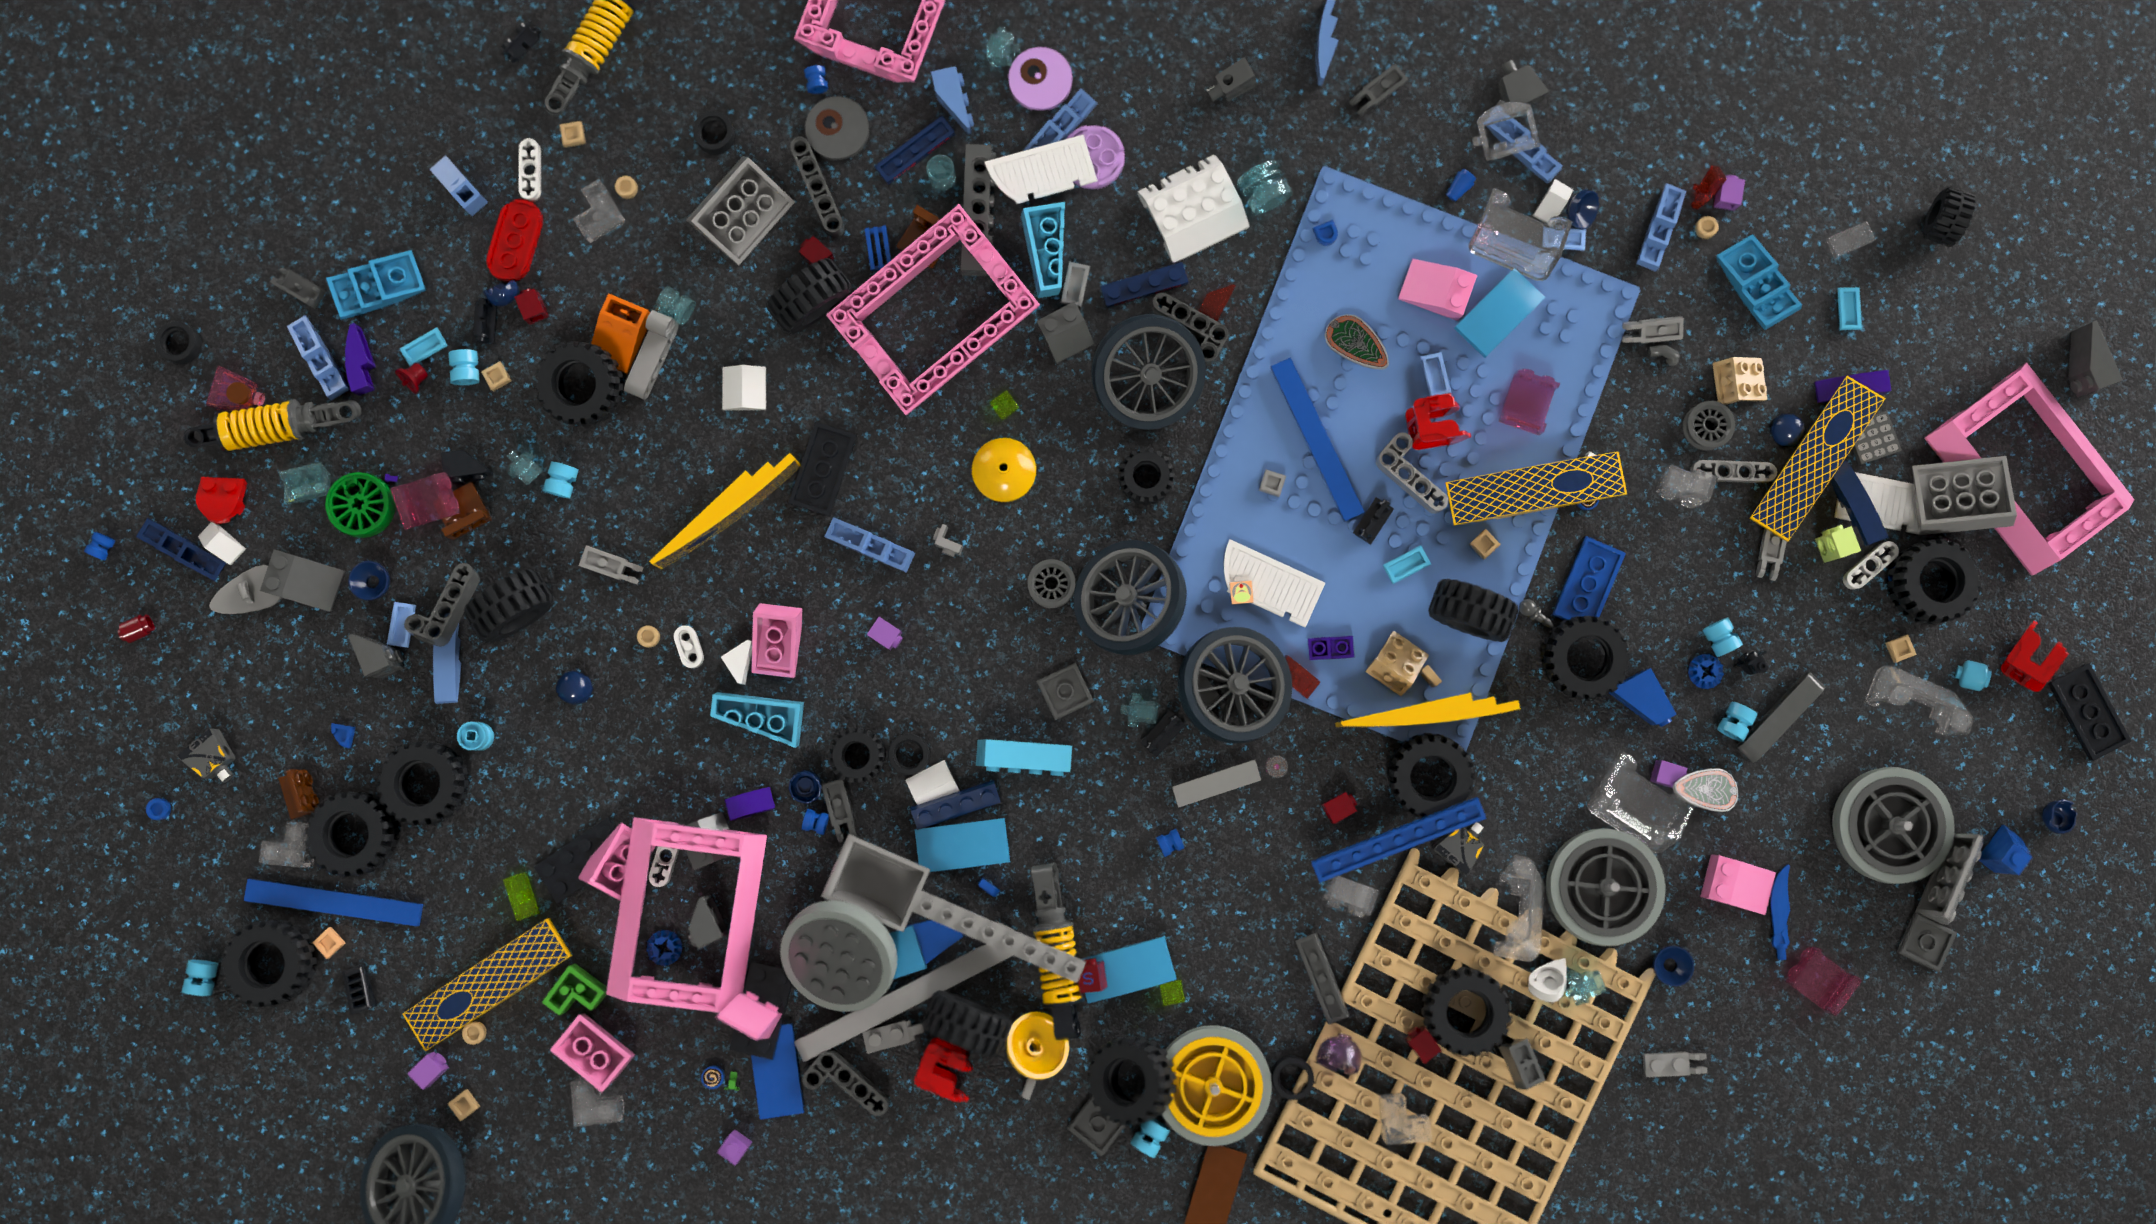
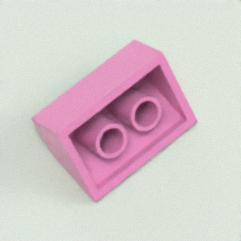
(592, 1052)

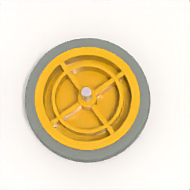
(1219, 1085)

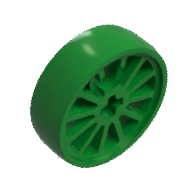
(345, 485)

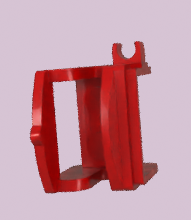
(1434, 434)
(2026, 672)
(938, 1079)

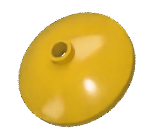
(1008, 484)
(1048, 1053)

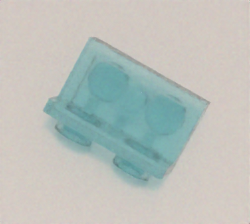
(305, 483)

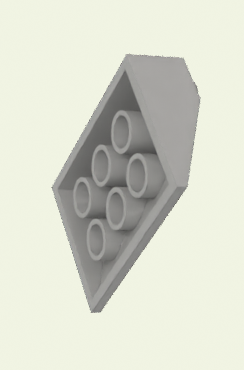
(740, 210)
(1963, 495)
(1950, 878)

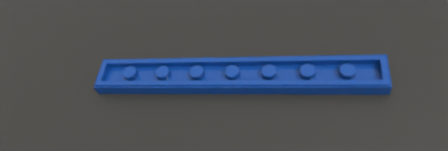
(1317, 439)
(1398, 839)
(333, 902)

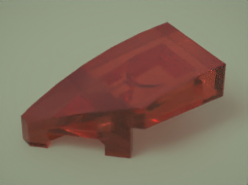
(1709, 186)
(1216, 301)
(1302, 680)

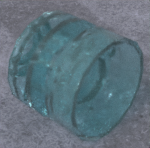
(1263, 184)

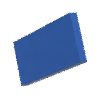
(1589, 580)
(779, 1079)

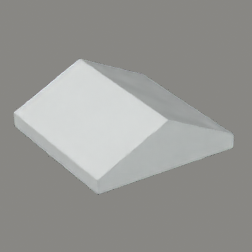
(744, 388)
(932, 783)

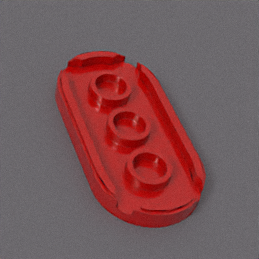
(514, 240)

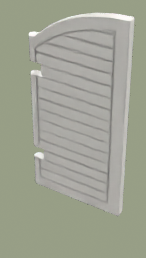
(1043, 169)
(1892, 501)
(1274, 584)

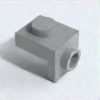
(949, 547)

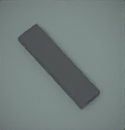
(1322, 978)

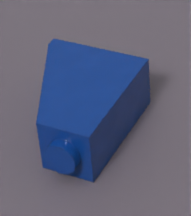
(1645, 698)
(2005, 853)
(934, 938)

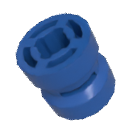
(816, 80)
(95, 549)
(810, 819)
(1170, 842)

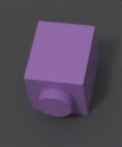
(1730, 193)
(885, 634)
(1667, 773)
(428, 1070)
(734, 1147)

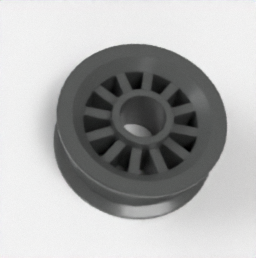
(1727, 424)
(1045, 565)

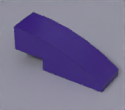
(358, 361)
(1876, 381)

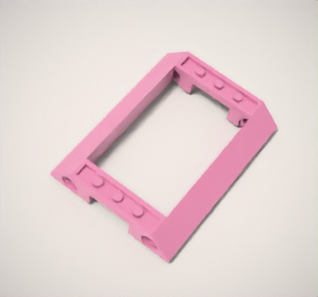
(884, 63)
(900, 271)
(2023, 538)
(670, 834)

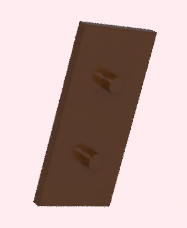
(1216, 1186)

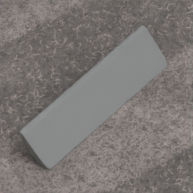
(1216, 783)

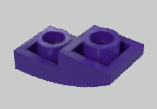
(1331, 648)
(749, 803)

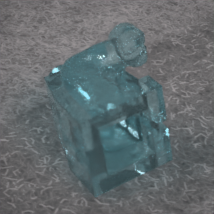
(999, 48)
(524, 466)
(1140, 711)
(1584, 986)

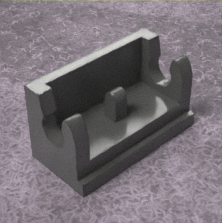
(299, 287)
(1522, 1064)

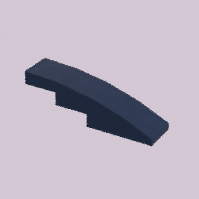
(1858, 504)
(181, 549)

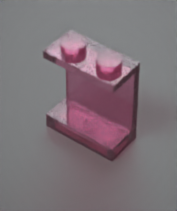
(1528, 401)
(425, 500)
(1822, 981)

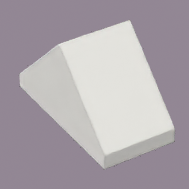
(1553, 201)
(221, 543)
(739, 660)

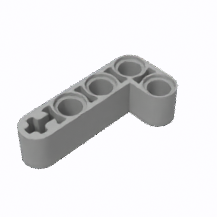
(652, 354)
(1414, 477)

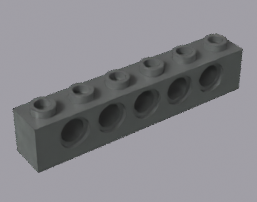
(975, 156)

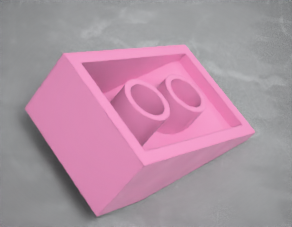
(1438, 288)
(776, 640)
(607, 865)
(1738, 884)
(751, 1015)

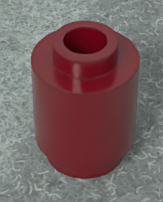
(136, 628)

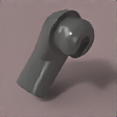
(1665, 351)

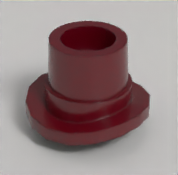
(412, 376)

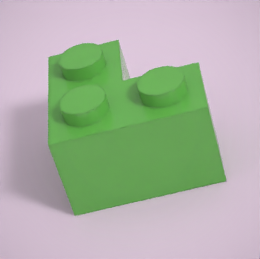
(572, 986)

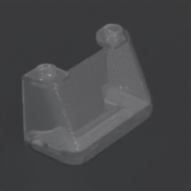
(1517, 239)
(1899, 687)
(1639, 806)
(1524, 934)

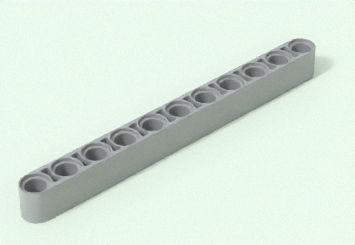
(899, 1000)

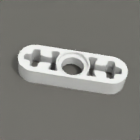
(535, 155)
(1861, 565)
(666, 872)

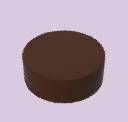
(238, 393)

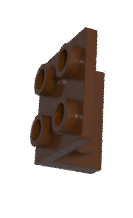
(921, 223)
(471, 515)
(298, 793)

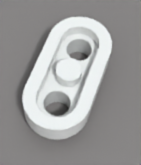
(689, 647)

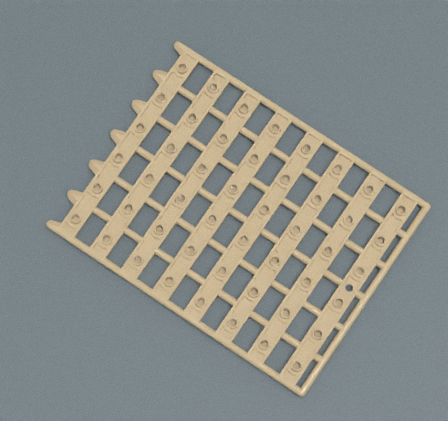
(1445, 1091)

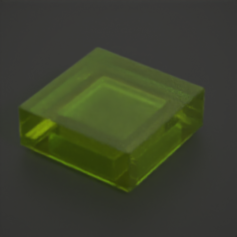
(1004, 405)
(1172, 992)

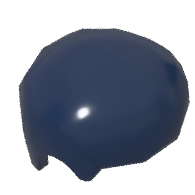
(502, 294)
(1787, 430)
(574, 688)
(805, 787)
(2059, 816)

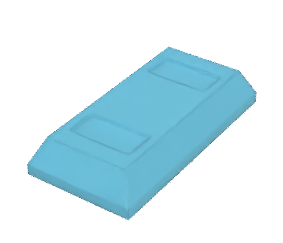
(1849, 308)
(423, 346)
(1406, 564)

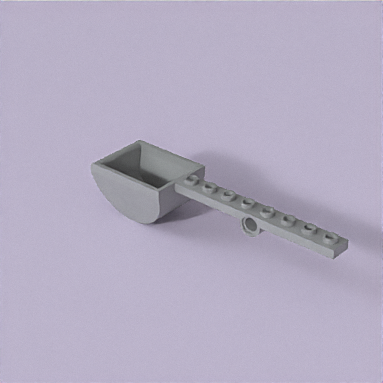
(893, 890)

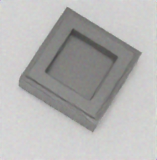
(1272, 483)
(1028, 1088)

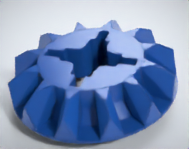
(1696, 672)
(674, 944)

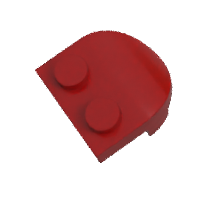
(220, 498)

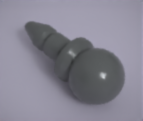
(1529, 608)

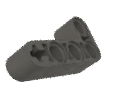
(1193, 316)
(461, 575)
(848, 1086)

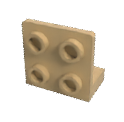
(1739, 380)
(1397, 663)

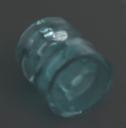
(941, 172)
(672, 304)

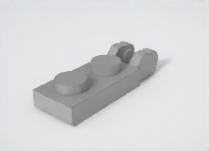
(1655, 330)
(1771, 551)
(608, 564)
(1672, 1064)

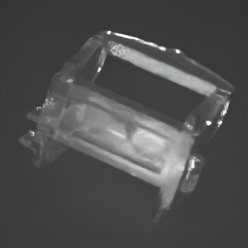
(1502, 112)

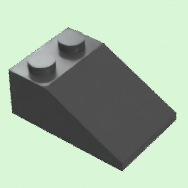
(2090, 361)
(302, 580)

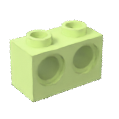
(1837, 543)

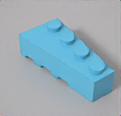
(1044, 241)
(766, 716)
(1024, 756)

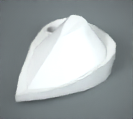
(1549, 981)

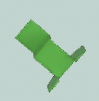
(733, 1076)

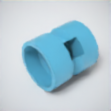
(463, 366)
(560, 480)
(1722, 637)
(1743, 716)
(475, 736)
(200, 969)
(1154, 1129)

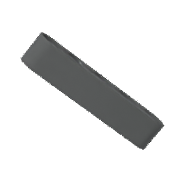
(811, 179)
(1781, 716)

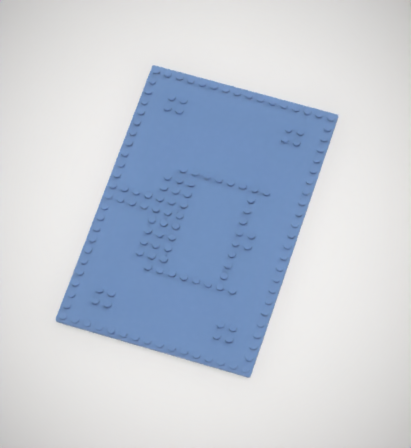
(1362, 409)

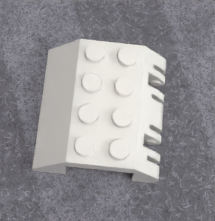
(1195, 208)

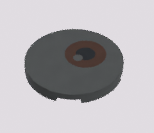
(837, 128)

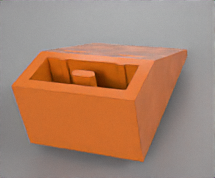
(620, 330)

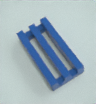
(876, 231)

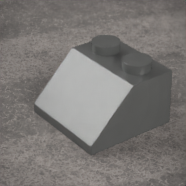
(1065, 332)
(376, 657)
(702, 859)
(706, 923)

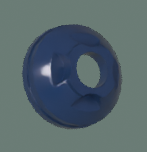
(1583, 209)
(359, 579)
(1683, 970)

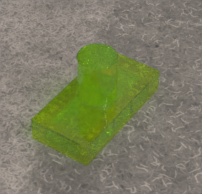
(521, 896)

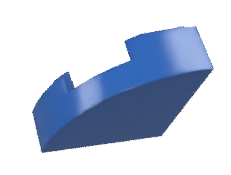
(343, 734)

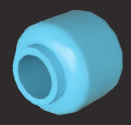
(1973, 675)

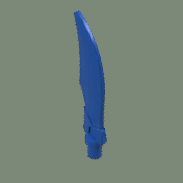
(1780, 911)

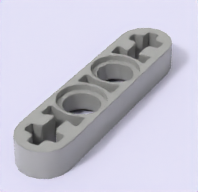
(1733, 470)

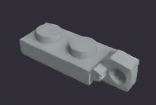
(891, 1035)

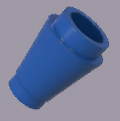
(1461, 184)

